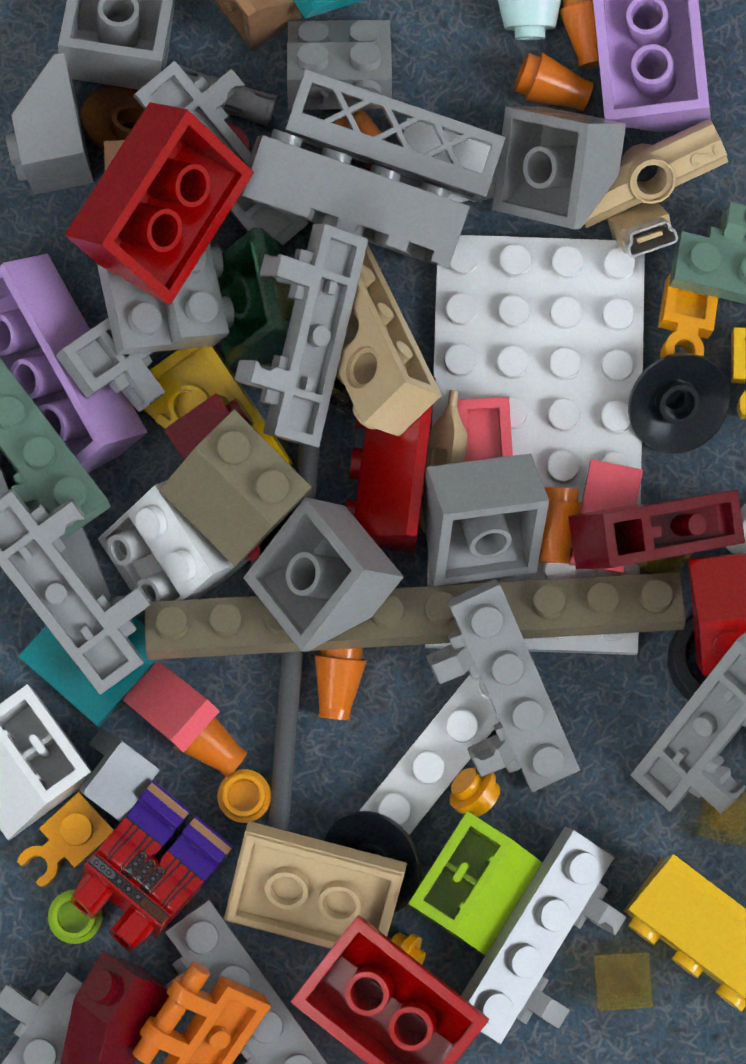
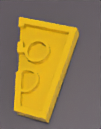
(192, 378)

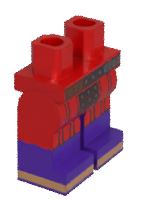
(138, 883)

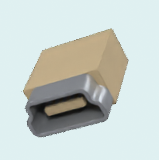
(642, 229)

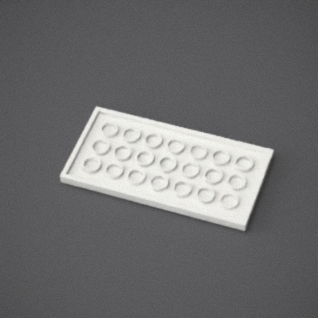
(564, 341)

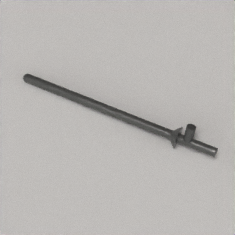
(289, 690)

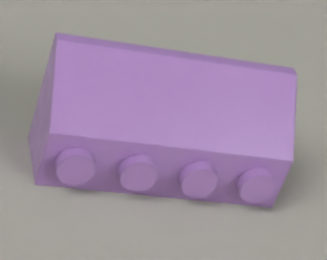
(652, 63)
(34, 326)

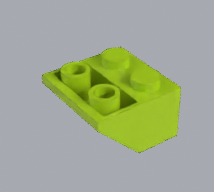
(475, 883)

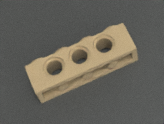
(382, 359)

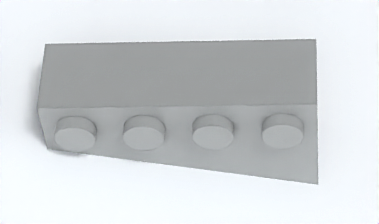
(359, 201)

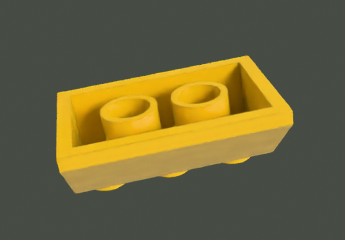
(697, 923)

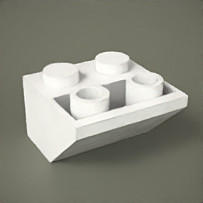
(164, 551)
(36, 762)

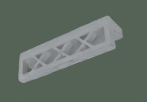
(397, 158)

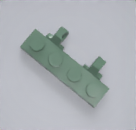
(715, 262)
(44, 463)

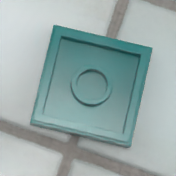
(59, 670)

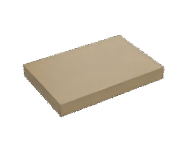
(310, 886)

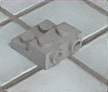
(343, 50)
(193, 319)

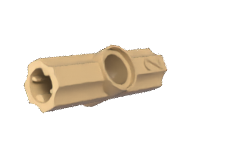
(678, 161)

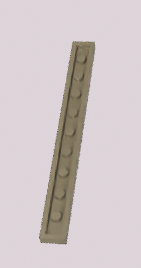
(423, 616)

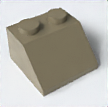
(235, 488)

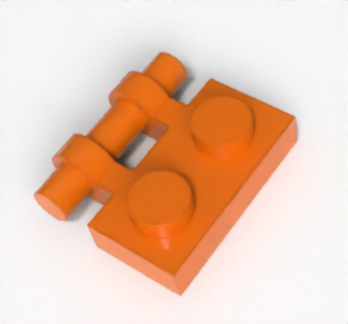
(216, 1032)

